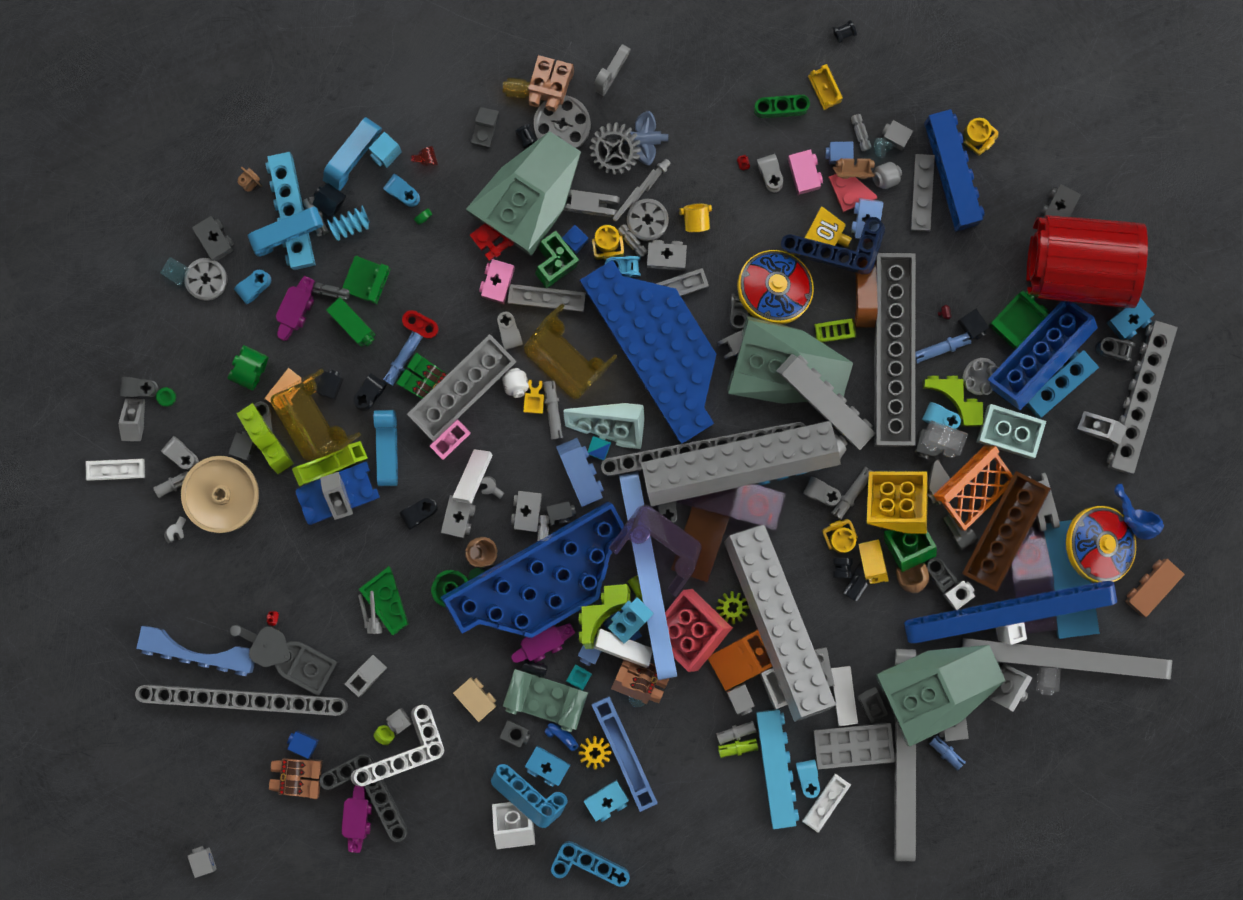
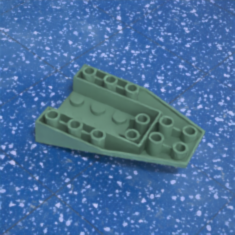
(528, 192)
(767, 347)
(939, 688)

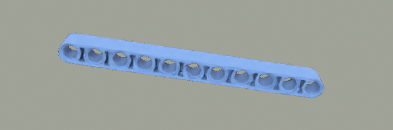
(649, 584)

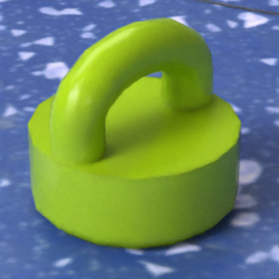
(384, 735)

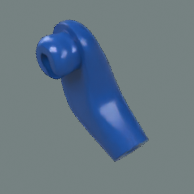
(565, 736)

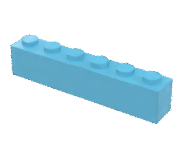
(776, 768)

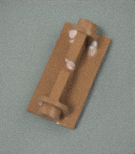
(845, 168)
(248, 180)

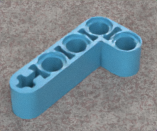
(350, 153)
(284, 230)
(386, 447)
(526, 798)
(592, 867)

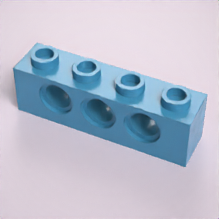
(1085, 367)

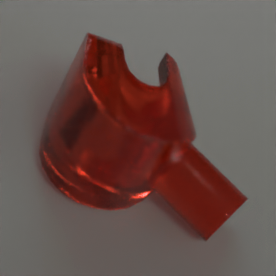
(425, 157)

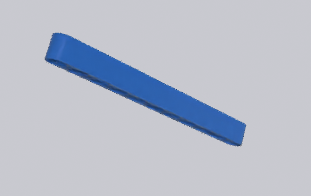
(1011, 612)

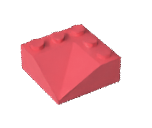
(694, 629)

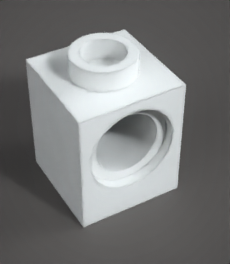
(950, 595)
(1011, 633)

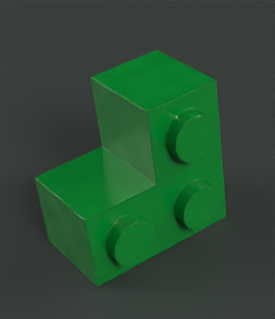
(559, 260)

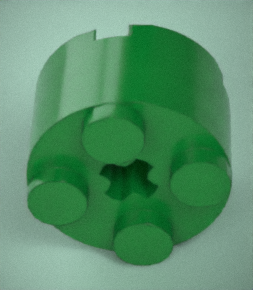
(248, 367)
(442, 582)

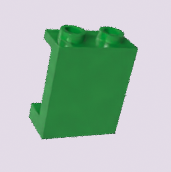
(1019, 319)

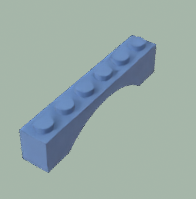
(158, 641)
(624, 753)

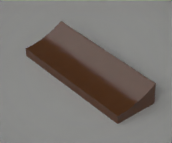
(708, 530)
(1006, 531)

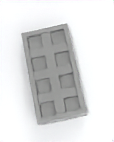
(854, 746)

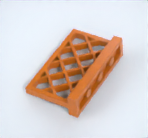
(969, 472)

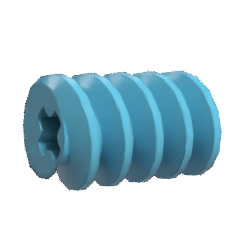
(349, 223)

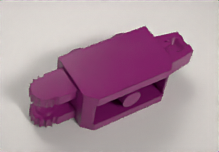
(294, 308)
(546, 641)
(355, 819)

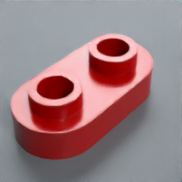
(420, 325)

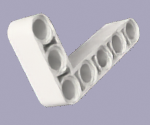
(405, 757)

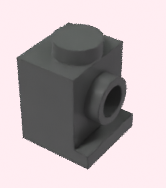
(561, 513)

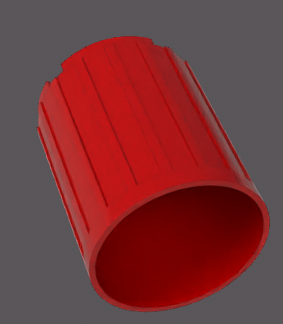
(1087, 260)

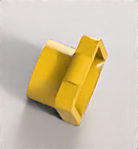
(977, 133)
(696, 217)
(607, 241)
(843, 538)

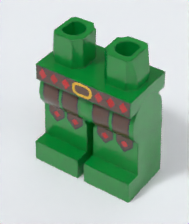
(431, 376)

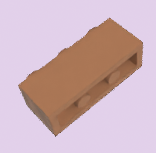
(1154, 587)

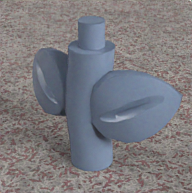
(645, 129)

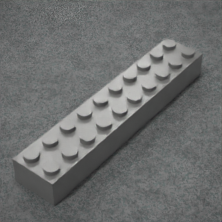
(895, 351)
(741, 463)
(779, 623)

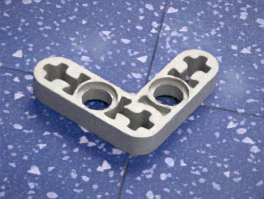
(606, 77)

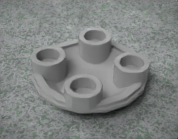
(977, 375)

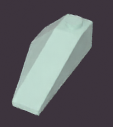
(615, 422)

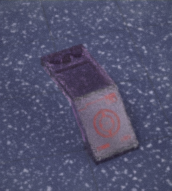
(746, 503)
(1034, 576)

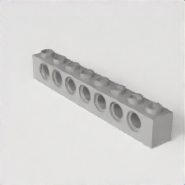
(1166, 334)

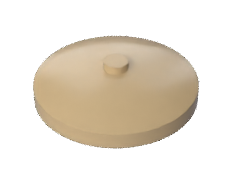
(220, 494)

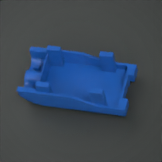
(357, 488)

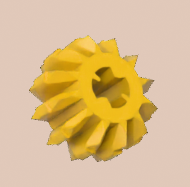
(589, 748)

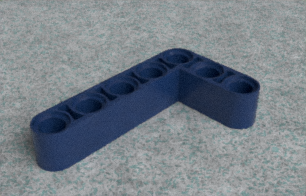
(837, 253)

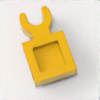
(534, 401)

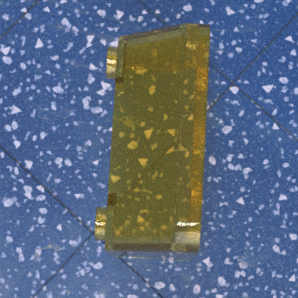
(561, 359)
(306, 422)

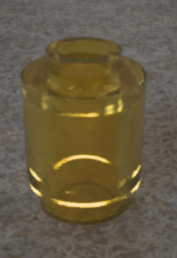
(516, 88)

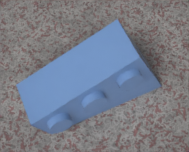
(580, 471)

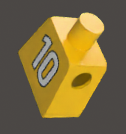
(828, 229)

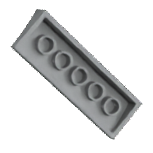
(461, 388)

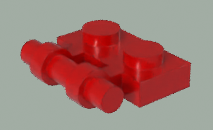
(485, 236)

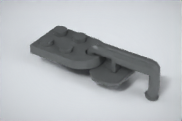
(305, 668)

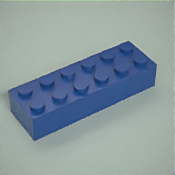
(953, 170)
(1042, 353)

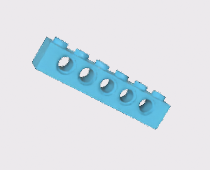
(285, 162)

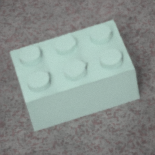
(1011, 431)

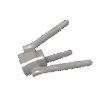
(374, 624)

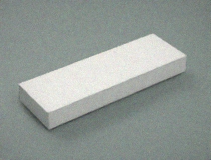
(115, 469)
(472, 476)
(630, 651)
(844, 696)
(826, 803)

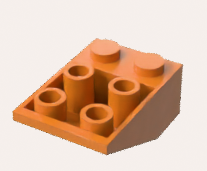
(740, 660)

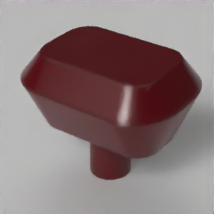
(945, 312)

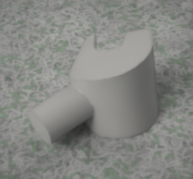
(491, 487)
(175, 529)

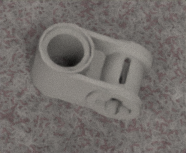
(770, 170)
(509, 334)
(178, 452)
(818, 491)

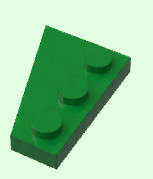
(387, 600)

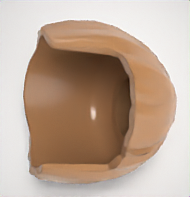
(481, 552)
(913, 579)

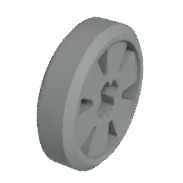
(655, 211)
(198, 270)

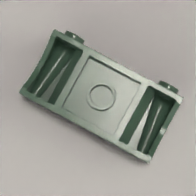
(545, 699)

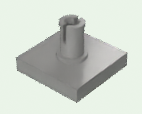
(1013, 689)

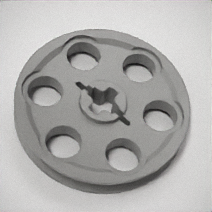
(569, 117)

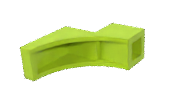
(970, 411)
(264, 439)
(330, 464)
(594, 616)

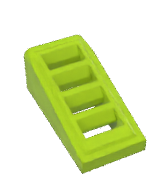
(852, 330)

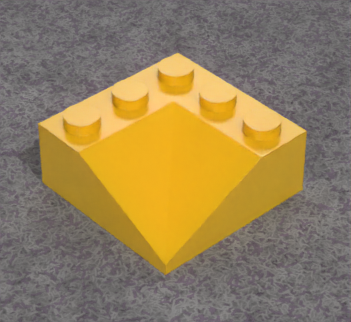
(898, 501)

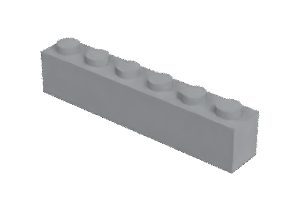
(825, 401)

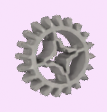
(610, 143)

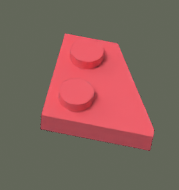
(849, 191)

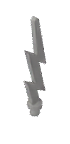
(646, 185)

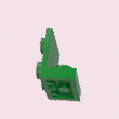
(366, 279)

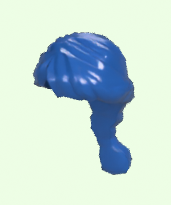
(1142, 523)

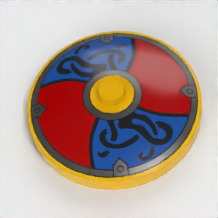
(775, 287)
(1100, 544)

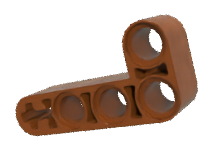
(866, 298)

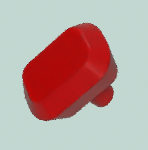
(743, 162)
(272, 618)

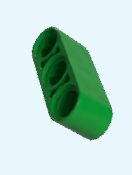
(790, 101)

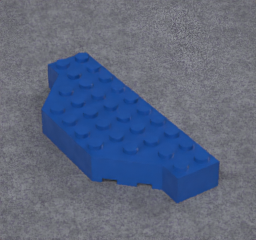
(659, 343)
(542, 580)

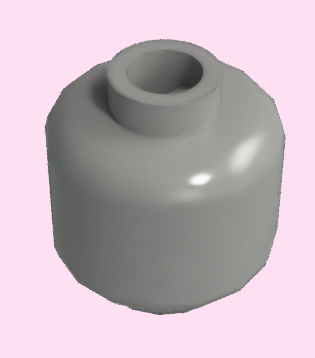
(887, 175)

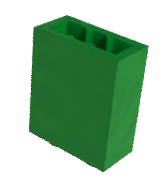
(351, 322)

